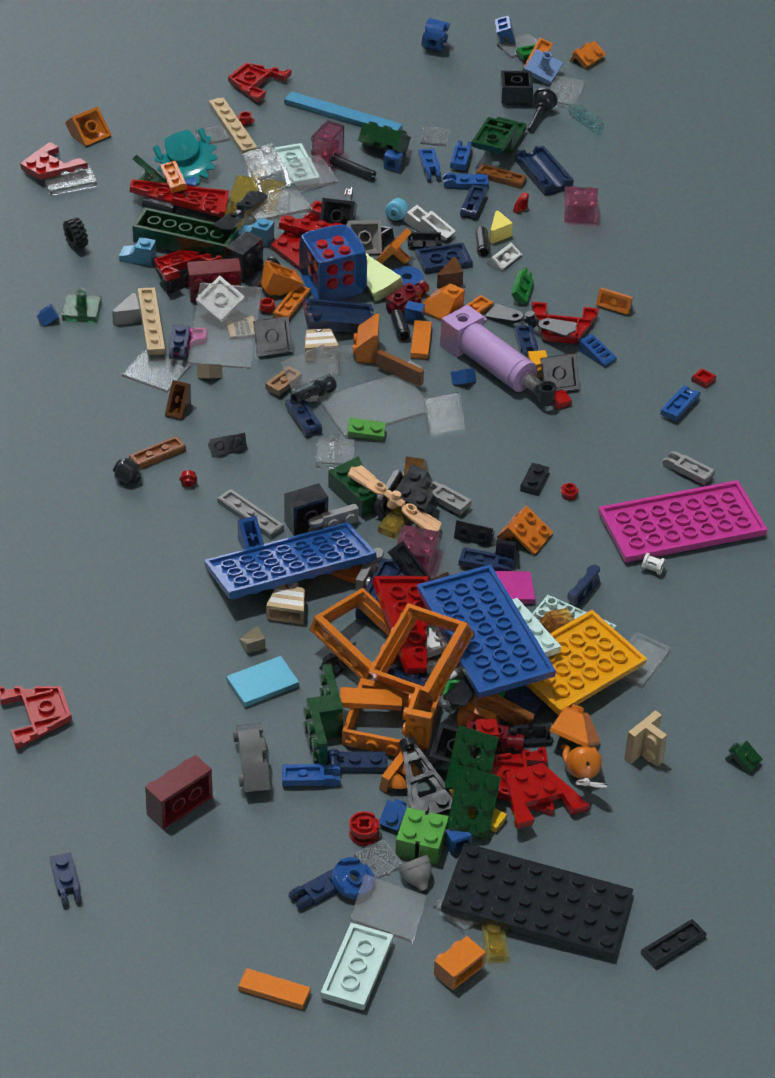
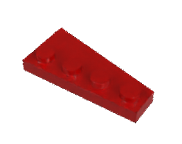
(302, 225)

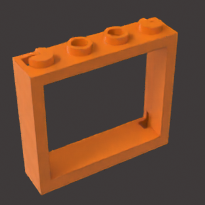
(337, 643)
(446, 663)
(376, 742)

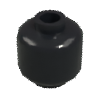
(127, 471)

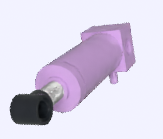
(465, 334)

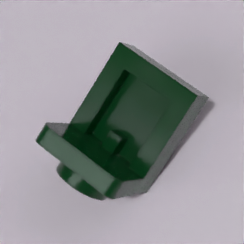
(744, 755)

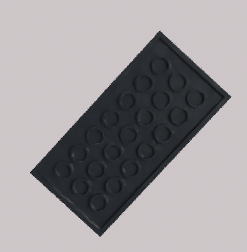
(537, 900)

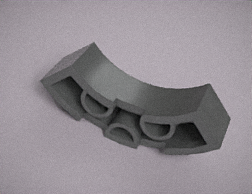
(251, 750)

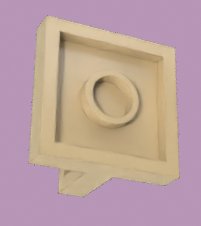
(646, 741)

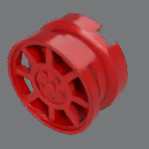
(363, 826)

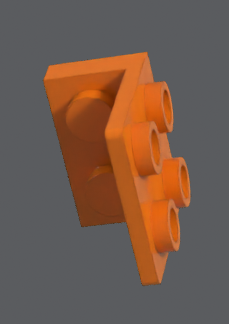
(527, 530)
(417, 722)

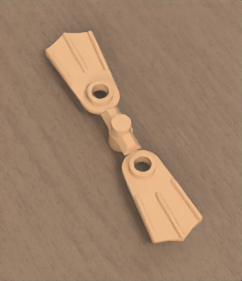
(369, 481)

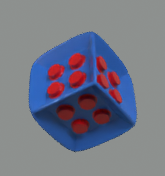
(333, 262)

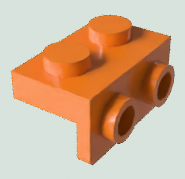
(588, 54)

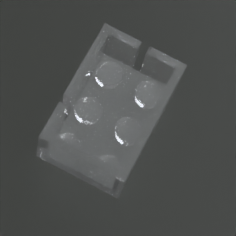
(263, 164)

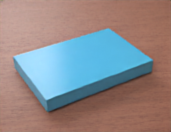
(262, 681)

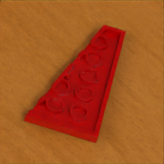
(197, 198)
(394, 595)

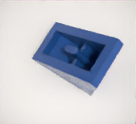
(249, 532)

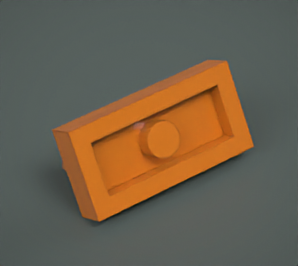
(614, 301)
(473, 712)
(392, 776)

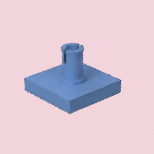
(543, 66)

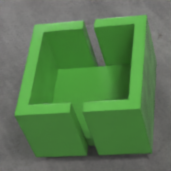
(424, 830)

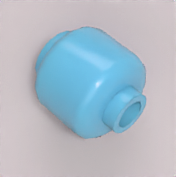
(396, 209)

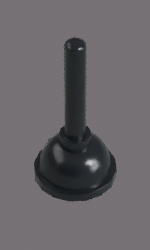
(544, 100)

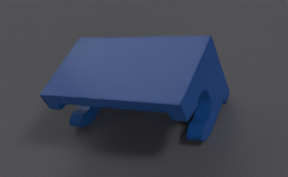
(505, 29)

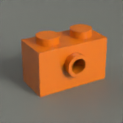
(459, 962)

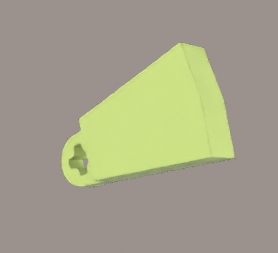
(381, 280)

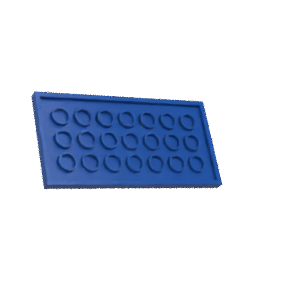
(289, 560)
(503, 647)

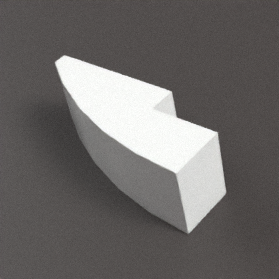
(428, 222)

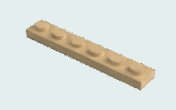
(232, 125)
(151, 321)

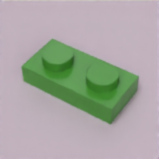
(366, 429)

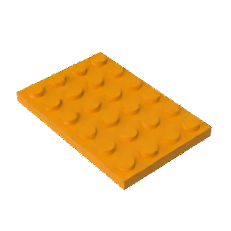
(588, 662)

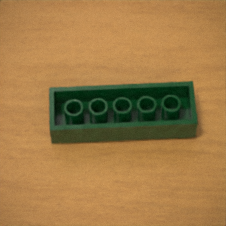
(182, 233)

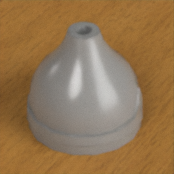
(417, 872)

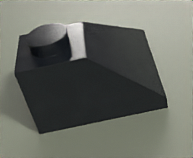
(338, 211)

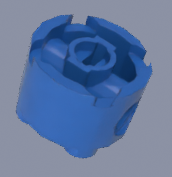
(435, 34)

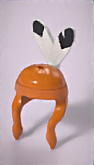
(576, 765)

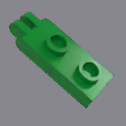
(522, 286)

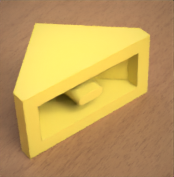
(500, 228)

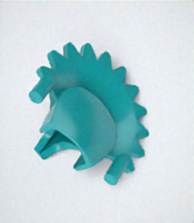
(190, 155)

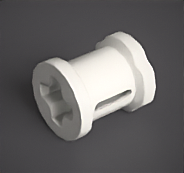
(646, 564)

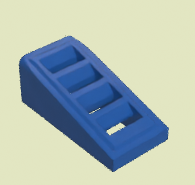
(592, 346)

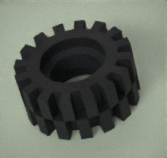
(75, 233)

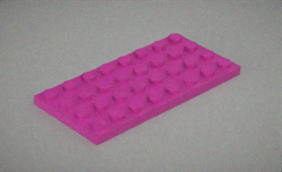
(682, 521)

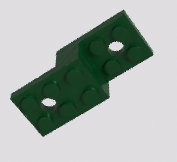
(499, 135)
(323, 716)
(472, 782)

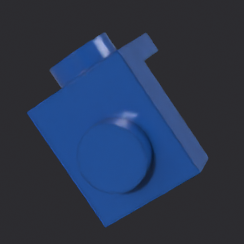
(393, 814)

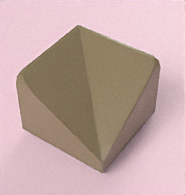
(209, 371)
(253, 641)

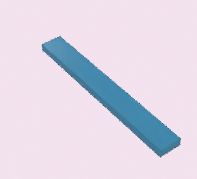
(336, 111)

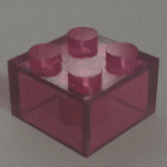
(328, 140)
(580, 204)
(422, 543)

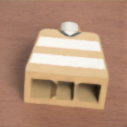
(319, 337)
(287, 604)

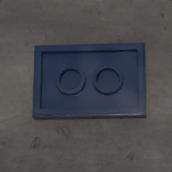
(435, 258)

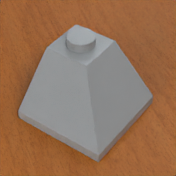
(369, 234)

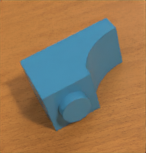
(262, 228)
(141, 253)

